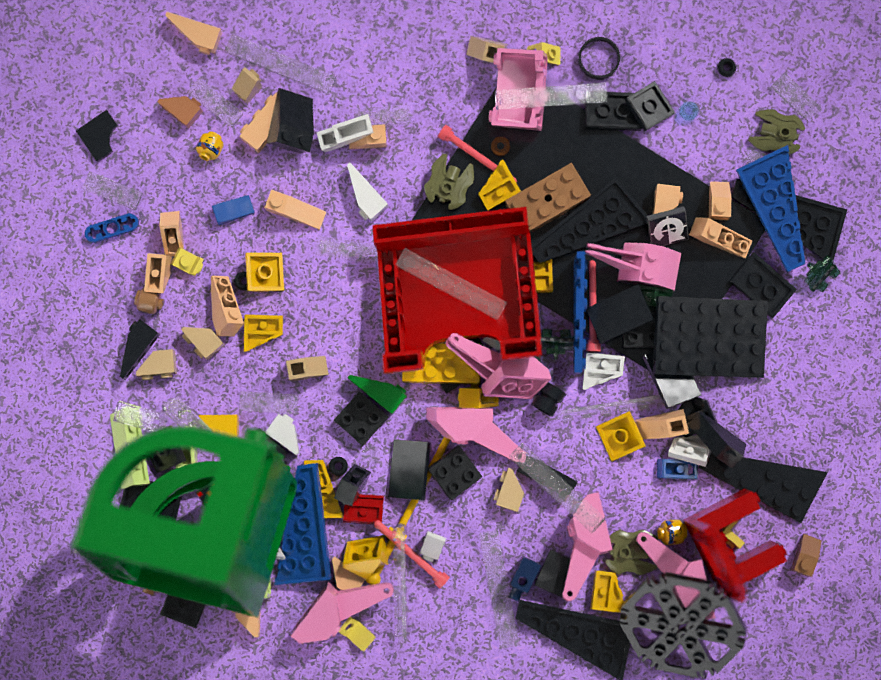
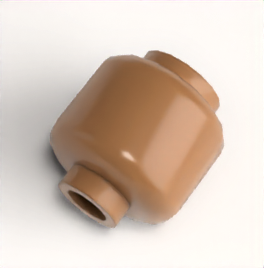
(148, 301)

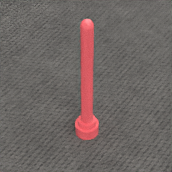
(448, 135)
(592, 344)
(439, 577)

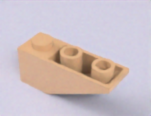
(257, 131)
(720, 237)
(225, 309)
(663, 425)

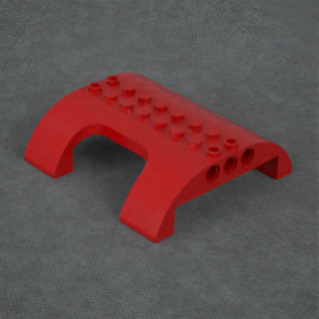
(479, 247)

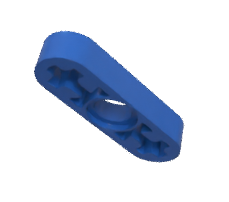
(99, 237)

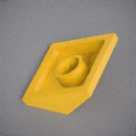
(264, 272)
(620, 436)

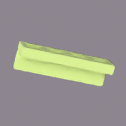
(122, 435)

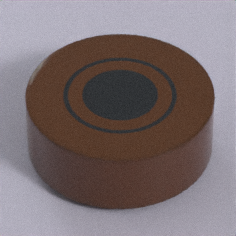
(500, 146)

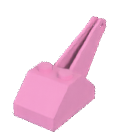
(642, 263)
(505, 378)
(472, 425)
(585, 549)
(671, 562)
(333, 606)

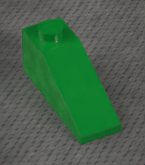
(383, 393)

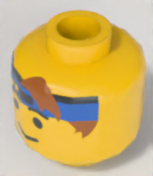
(209, 146)
(672, 532)

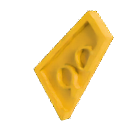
(330, 504)

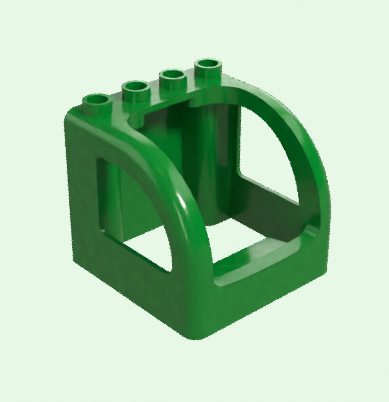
(220, 559)

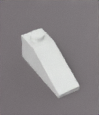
(368, 199)

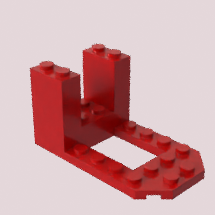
(721, 562)

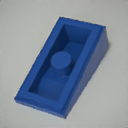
(233, 209)
(675, 469)

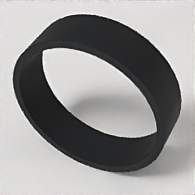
(603, 39)

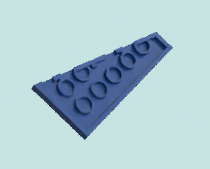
(774, 199)
(579, 308)
(305, 533)

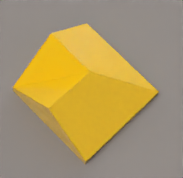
(365, 556)

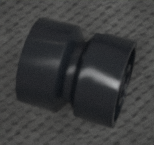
(548, 399)

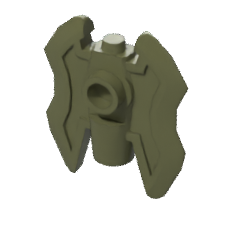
(779, 132)
(448, 184)
(627, 553)

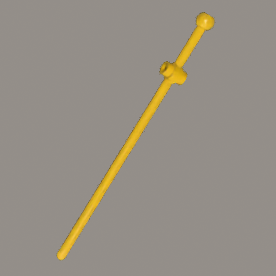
(375, 577)

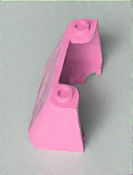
(515, 71)

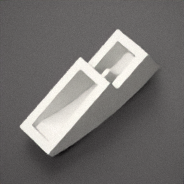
(345, 133)

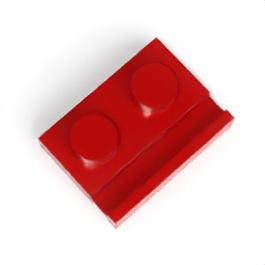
(365, 510)

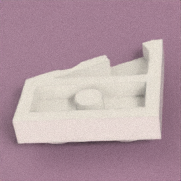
(601, 368)
(690, 450)

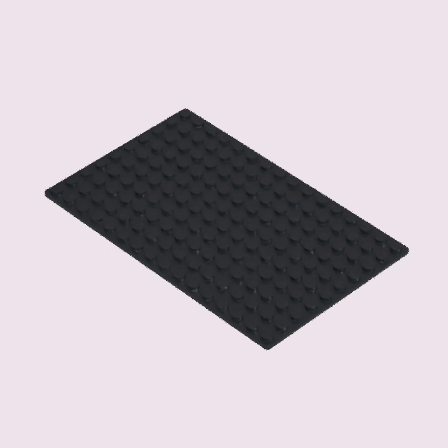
(598, 160)

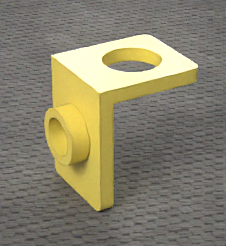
(552, 52)
(357, 633)

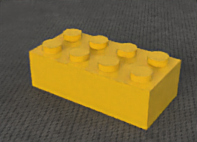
(443, 367)

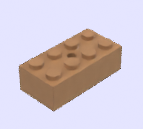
(562, 186)

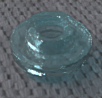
(691, 105)

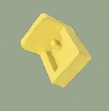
(733, 539)

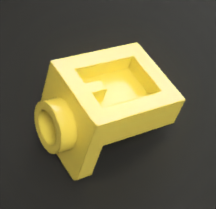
(187, 262)

